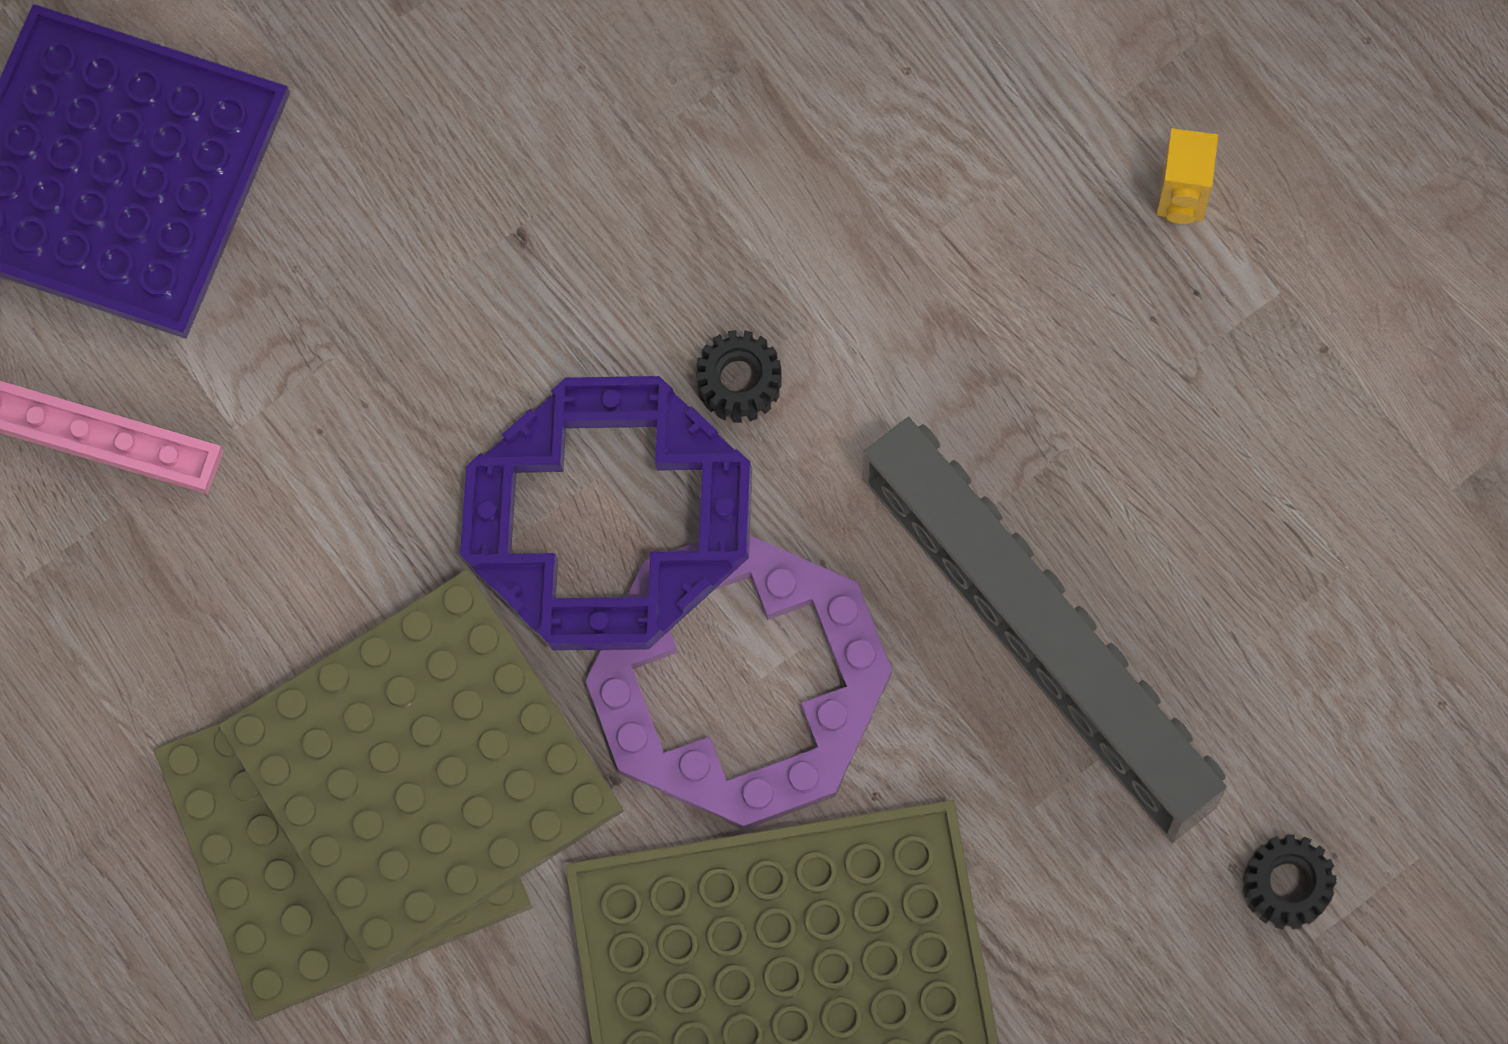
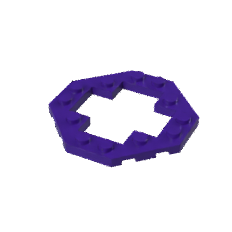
(675, 578)

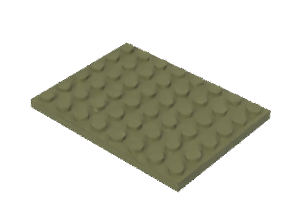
(787, 937)

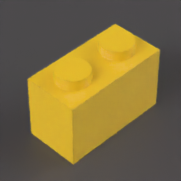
(1187, 176)

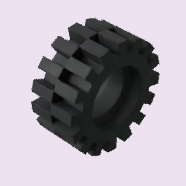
(744, 349)
(1307, 858)

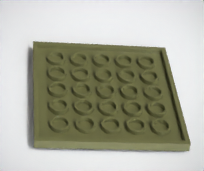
(420, 770)
(263, 896)

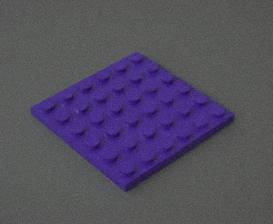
(124, 167)

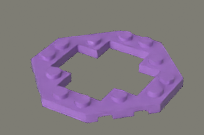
(835, 719)

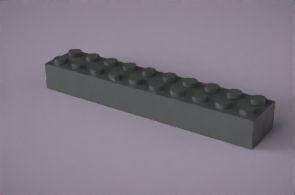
(1043, 629)

